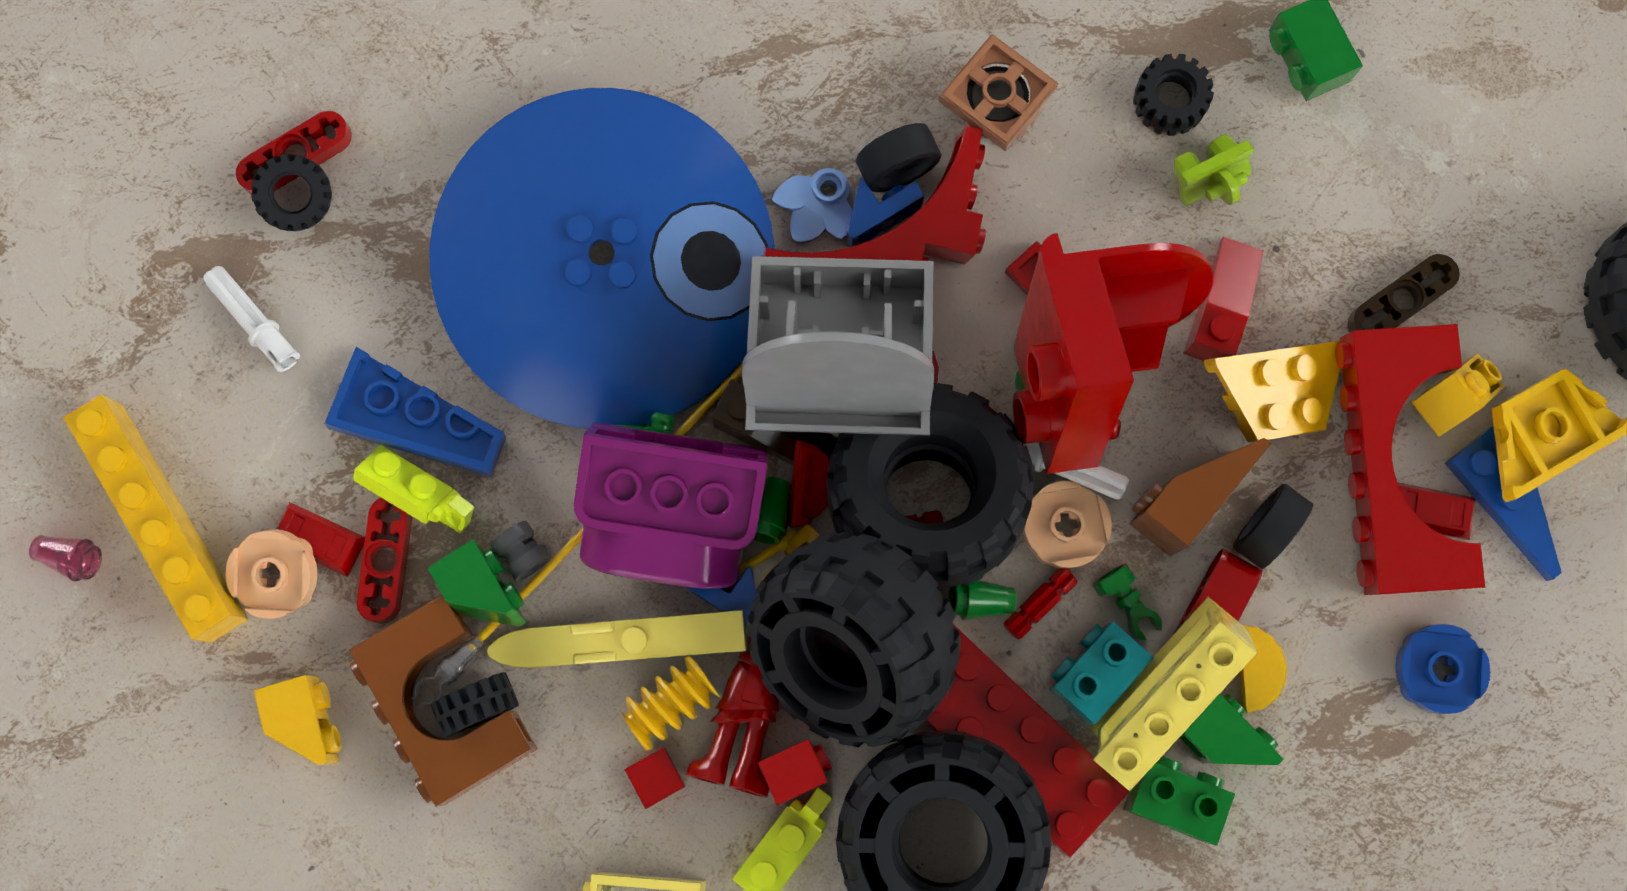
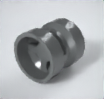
(521, 551)

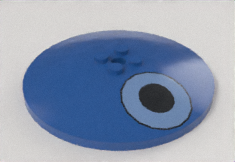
(581, 335)

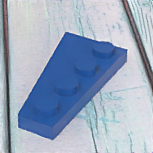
(397, 413)

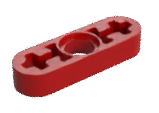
(312, 127)
(370, 590)

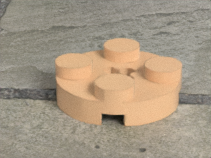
(1081, 505)
(296, 566)

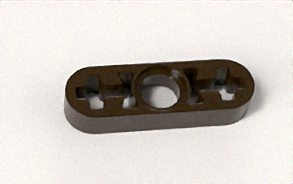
(1413, 285)

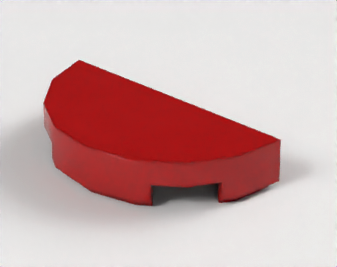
(808, 484)

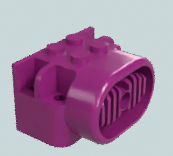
(667, 505)

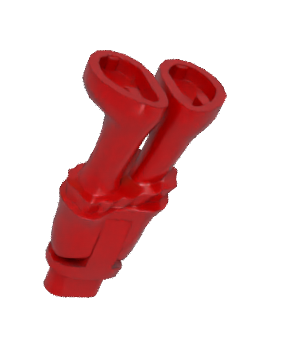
(742, 702)

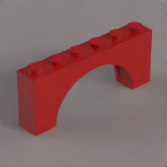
(1395, 544)

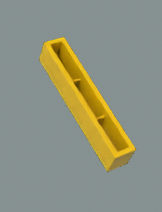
(155, 519)

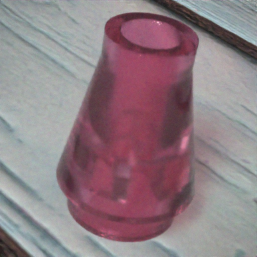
(68, 556)

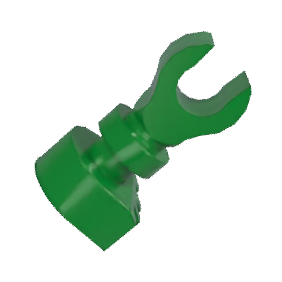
(1118, 583)

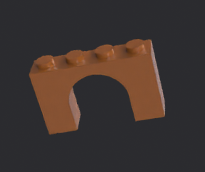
(390, 667)

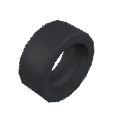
(898, 157)
(1273, 526)

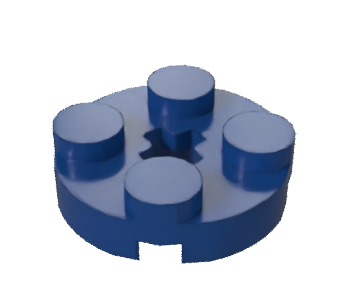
(1422, 686)

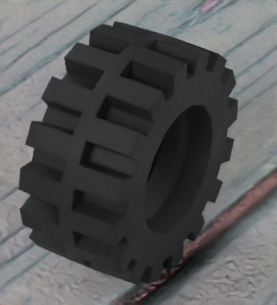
(1179, 72)
(264, 199)
(474, 704)

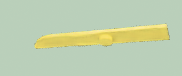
(622, 640)

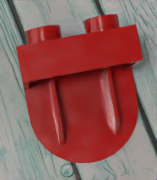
(1087, 330)

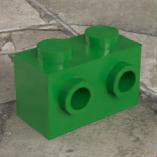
(1314, 48)
(1181, 802)

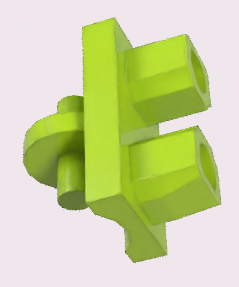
(1216, 176)

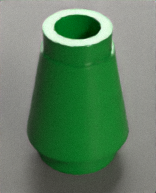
(773, 511)
(982, 600)

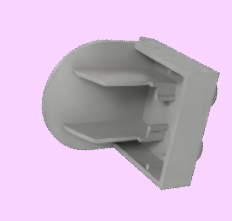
(839, 346)

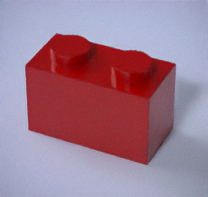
(795, 770)

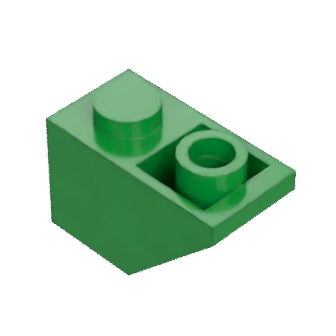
(474, 587)
(1227, 738)

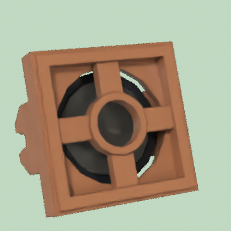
(998, 95)

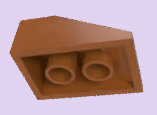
(1184, 505)

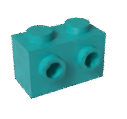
(1099, 672)

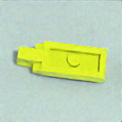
(412, 489)
(784, 845)

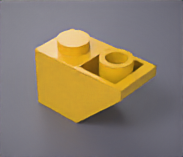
(1459, 394)
(298, 718)

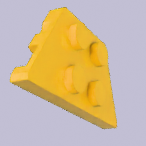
(1279, 389)
(1550, 431)

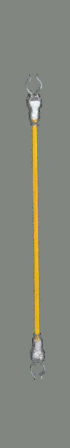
(454, 665)

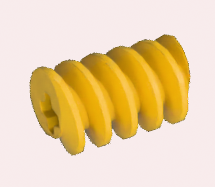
(669, 702)

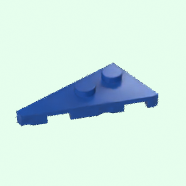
(1519, 519)

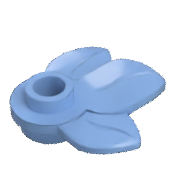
(812, 209)

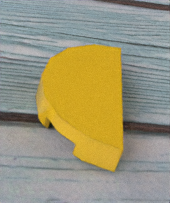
(1264, 674)

